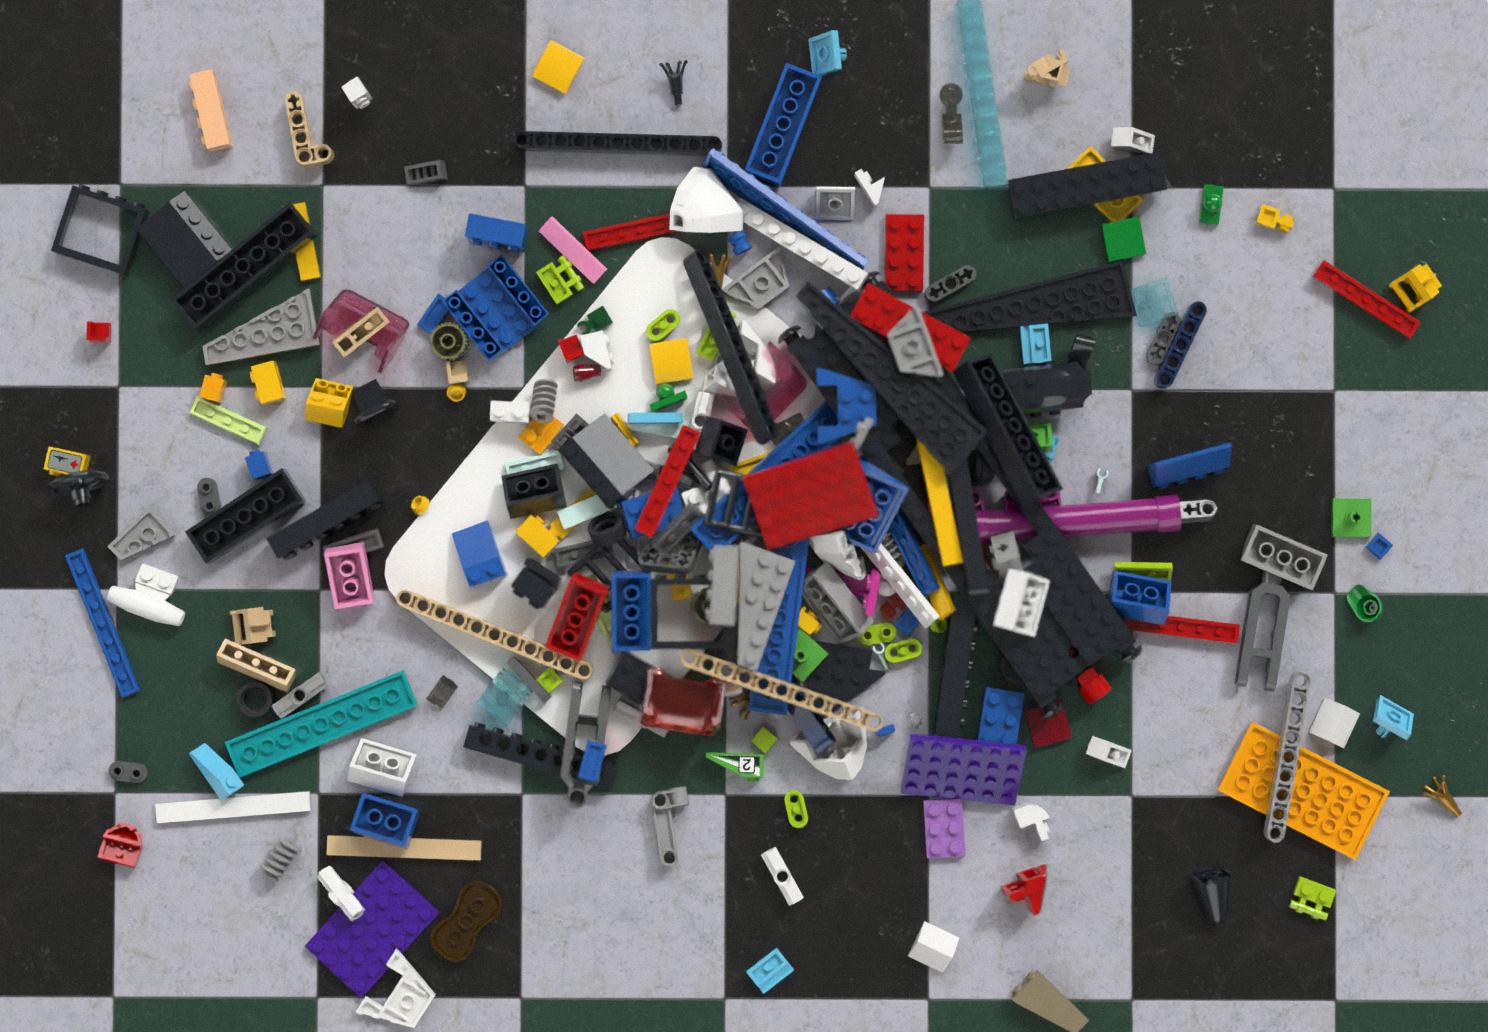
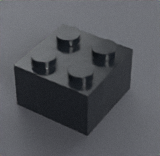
(721, 440)
(533, 588)

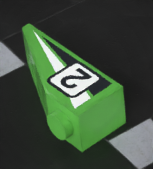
(744, 764)

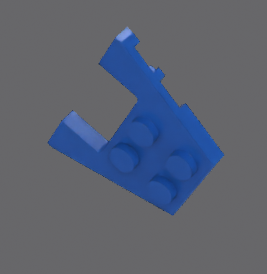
(854, 401)

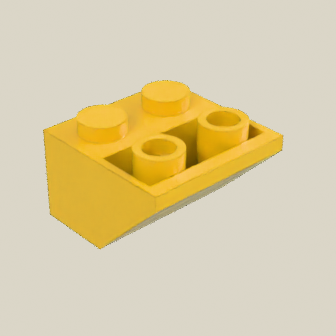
(328, 403)

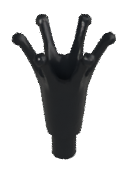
(675, 80)

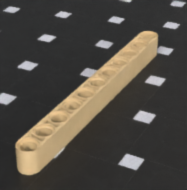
(487, 627)
(791, 690)

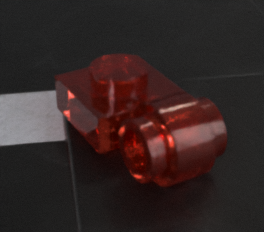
(888, 609)

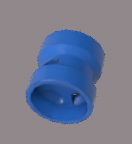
(739, 242)

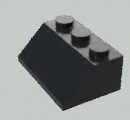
(533, 491)

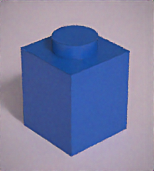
(258, 464)

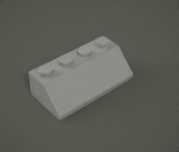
(1283, 556)
(723, 585)
(834, 603)

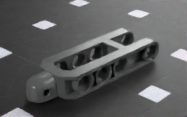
(1269, 584)
(579, 789)

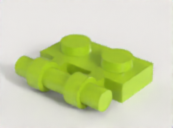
(554, 282)
(1315, 892)

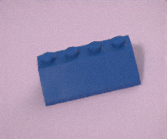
(630, 611)

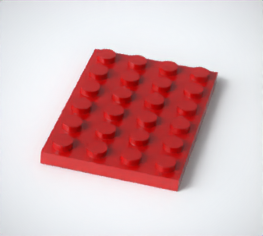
(810, 495)

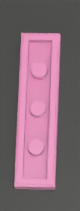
(572, 250)

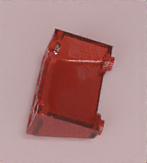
(682, 703)

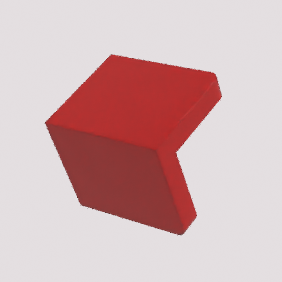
(98, 332)
(571, 348)

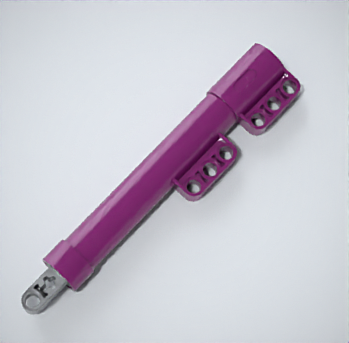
(1090, 519)

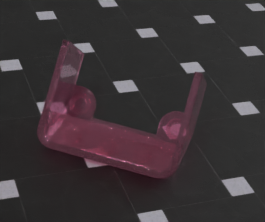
(351, 307)
(781, 395)

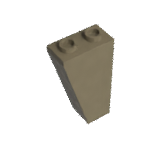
(1047, 1001)

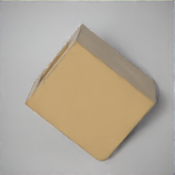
(457, 372)

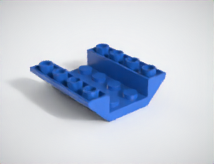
(496, 308)

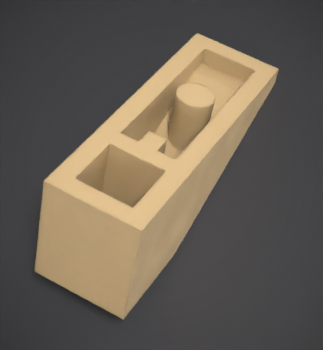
(360, 331)

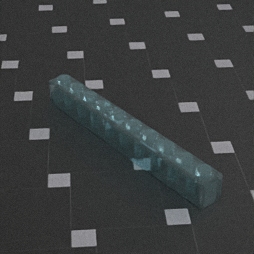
(982, 94)

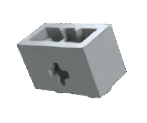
(1006, 553)

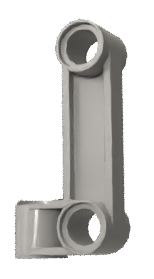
(663, 820)

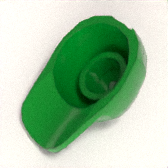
(1362, 603)

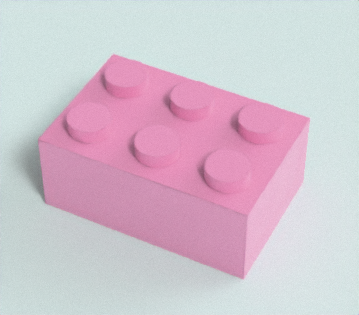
(349, 575)

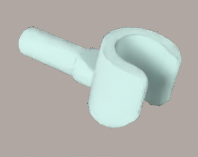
(1100, 480)
(881, 656)

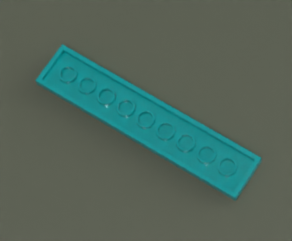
(321, 723)

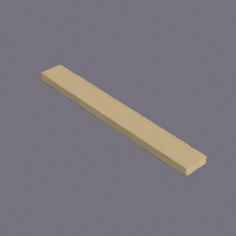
(417, 848)

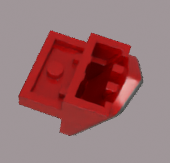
(1030, 886)

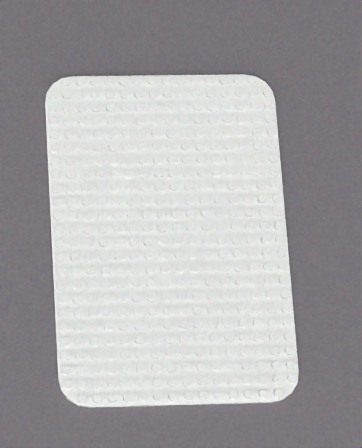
(426, 553)

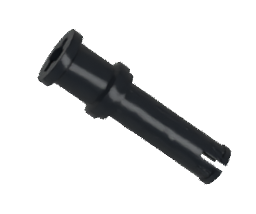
(696, 472)

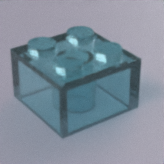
(505, 696)

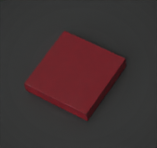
(1047, 730)

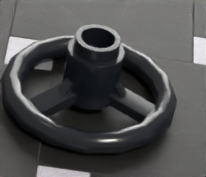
(78, 488)

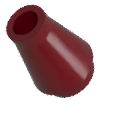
(586, 372)

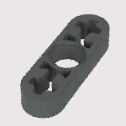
(960, 272)
(1164, 323)
(529, 679)

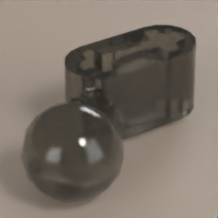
(951, 122)

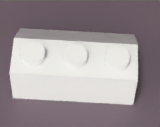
(1021, 602)
(381, 767)

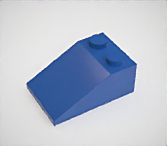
(479, 554)

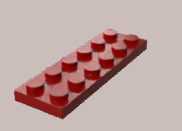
(883, 312)

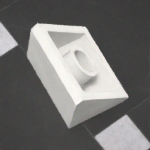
(835, 203)
(1334, 722)
(934, 947)

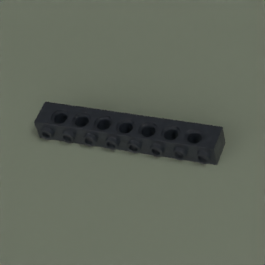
(474, 742)

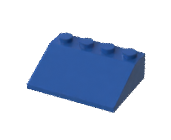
(1190, 465)
(887, 496)

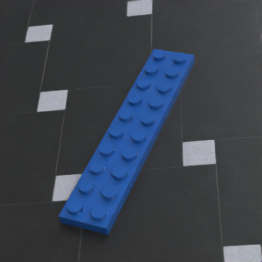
(761, 196)
(798, 444)
(780, 647)

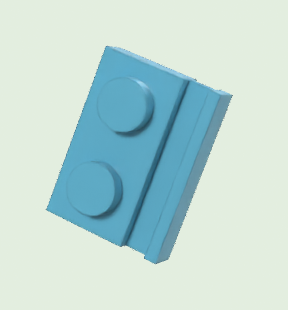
(1035, 343)
(770, 970)

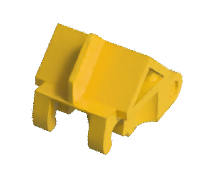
(1422, 282)

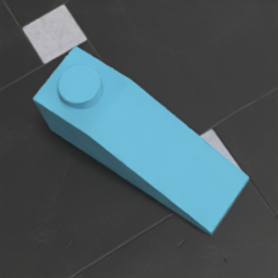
(216, 771)

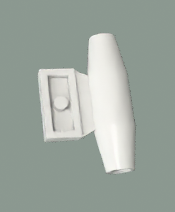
(697, 496)
(150, 596)

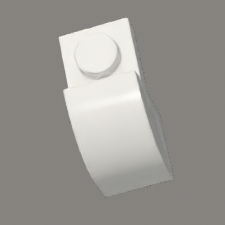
(1032, 814)

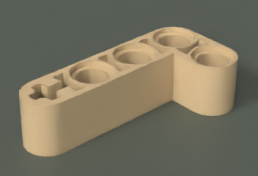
(304, 129)

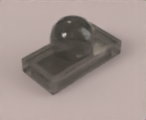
(787, 427)
(442, 692)

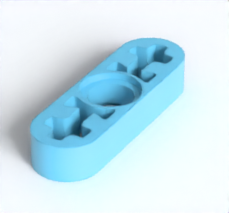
(655, 418)

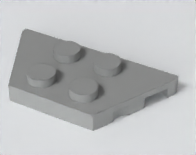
(760, 282)
(913, 346)

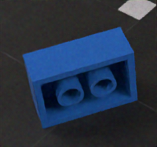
(496, 233)
(633, 508)
(1140, 597)
(1000, 716)
(384, 821)

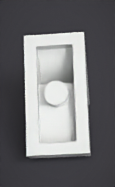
(872, 191)

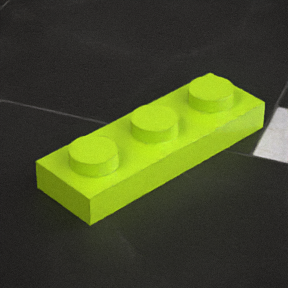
(1153, 570)

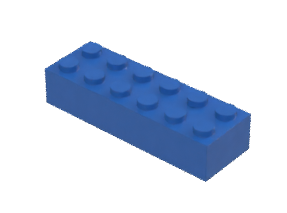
(783, 124)

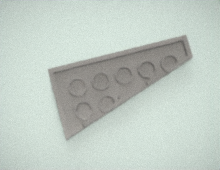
(274, 331)

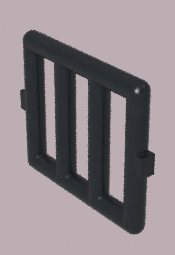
(726, 523)
(586, 560)

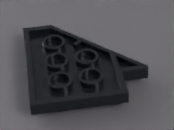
(842, 673)

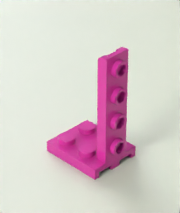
(867, 588)

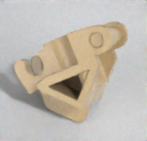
(1049, 70)
(256, 623)

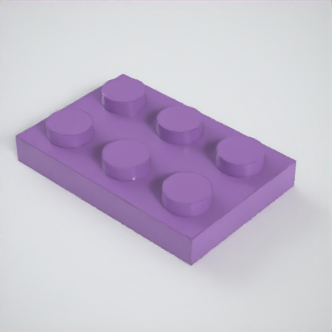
(944, 828)

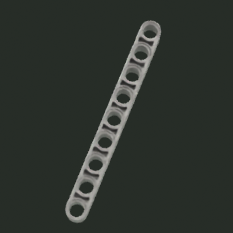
(1280, 764)

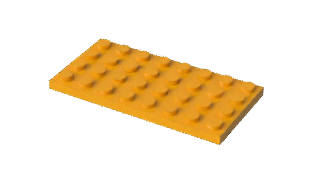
(1325, 798)

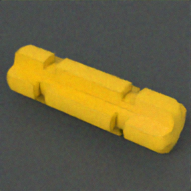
(622, 426)

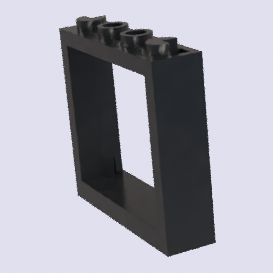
(134, 240)
(681, 580)

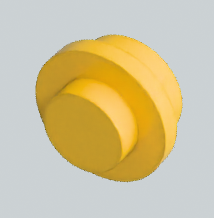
(456, 392)
(420, 504)

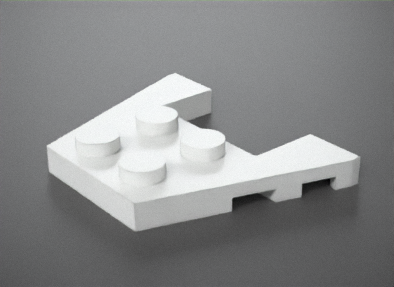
(406, 1001)

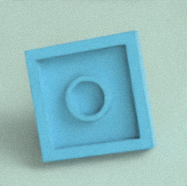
(826, 53)
(1392, 718)

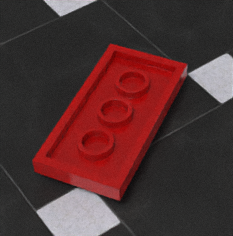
(904, 252)

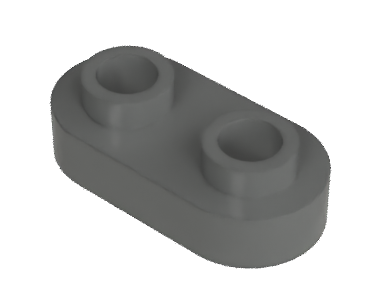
(211, 495)
(127, 771)

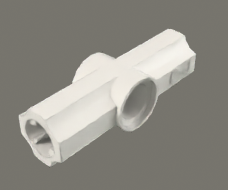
(702, 408)
(775, 865)
(340, 893)

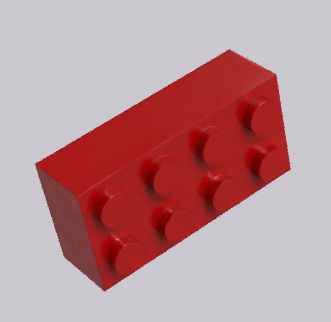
(577, 616)

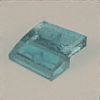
(1153, 302)

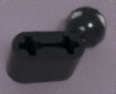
(1081, 349)

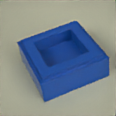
(1379, 546)
(887, 729)

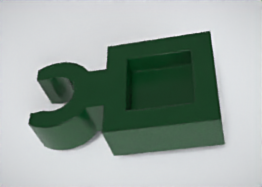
(597, 319)

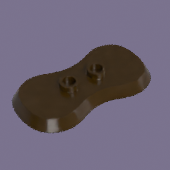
(475, 908)

